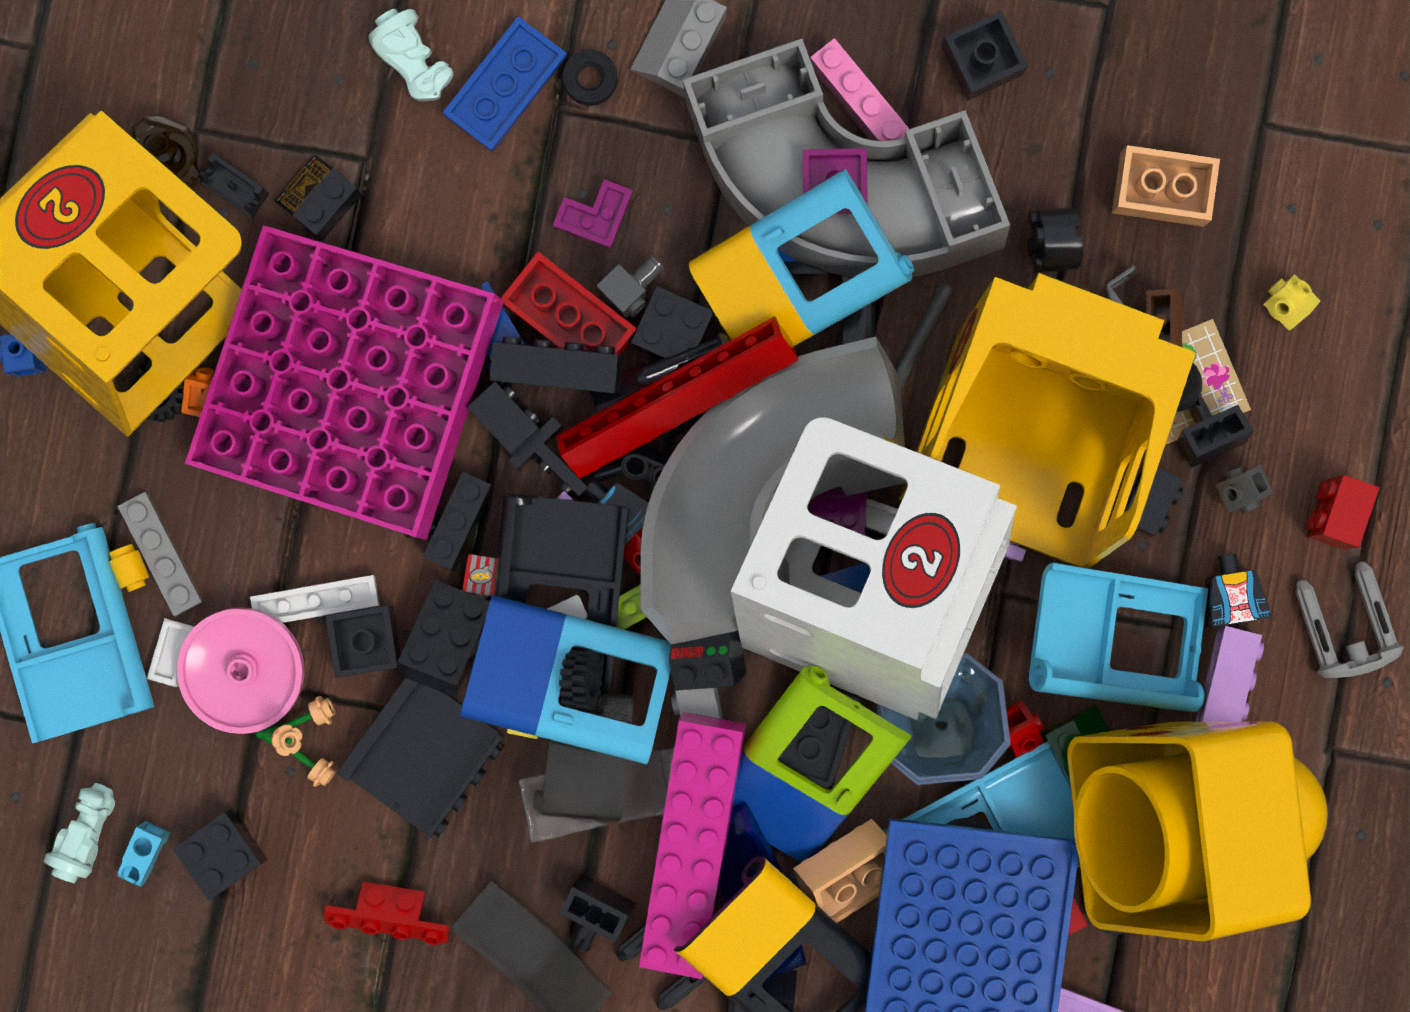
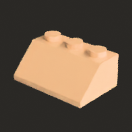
(845, 872)

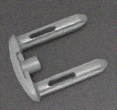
(1360, 660)

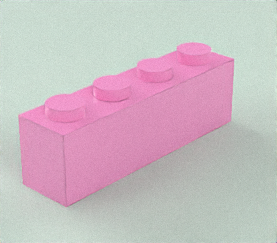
(857, 94)

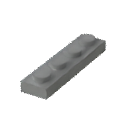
(160, 554)

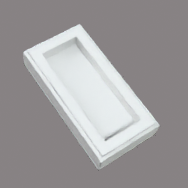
(165, 658)

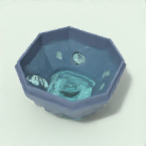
(974, 734)

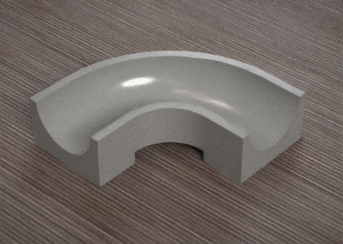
(922, 189)
(730, 468)

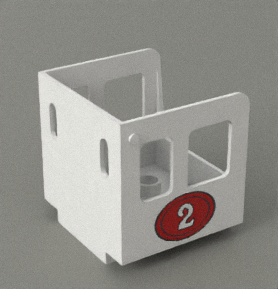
(924, 585)

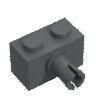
(627, 291)

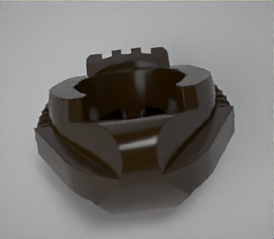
(169, 144)

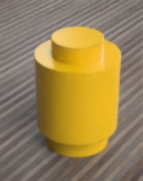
(128, 568)

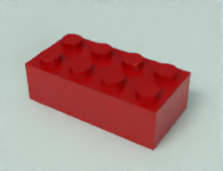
(564, 309)

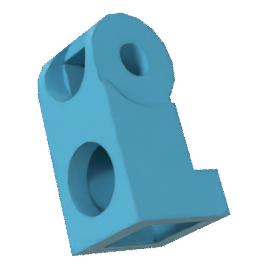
(142, 853)

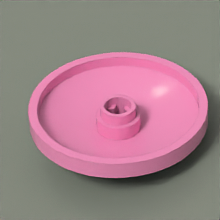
(240, 670)

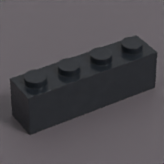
(556, 366)

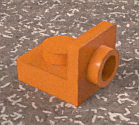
(196, 390)

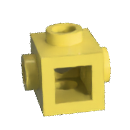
(1291, 301)

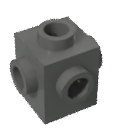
(1244, 489)

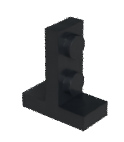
(548, 460)

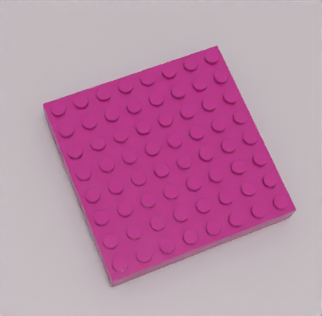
(345, 381)

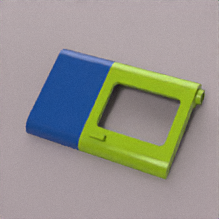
(789, 807)

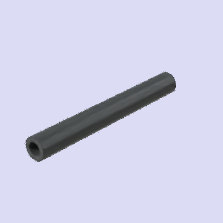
(923, 332)

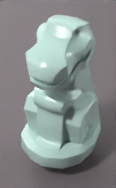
(402, 49)
(77, 846)

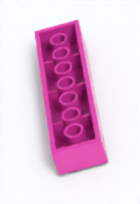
(692, 838)

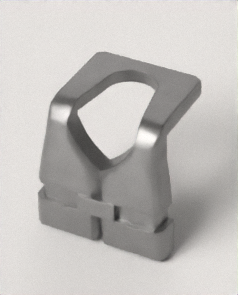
(1116, 282)

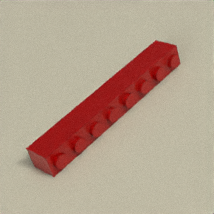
(677, 397)

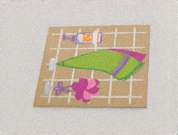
(1219, 381)

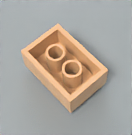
(1165, 186)

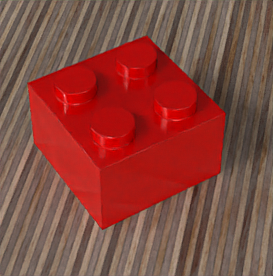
(1341, 512)

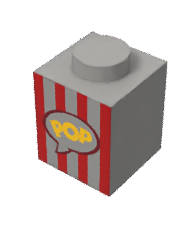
(480, 576)

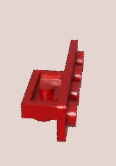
(390, 912)

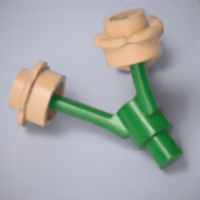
(287, 739)

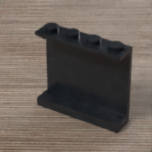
(422, 756)

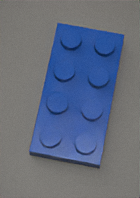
(505, 84)

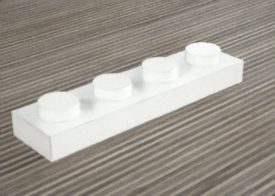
(319, 599)

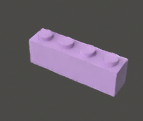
(1230, 675)

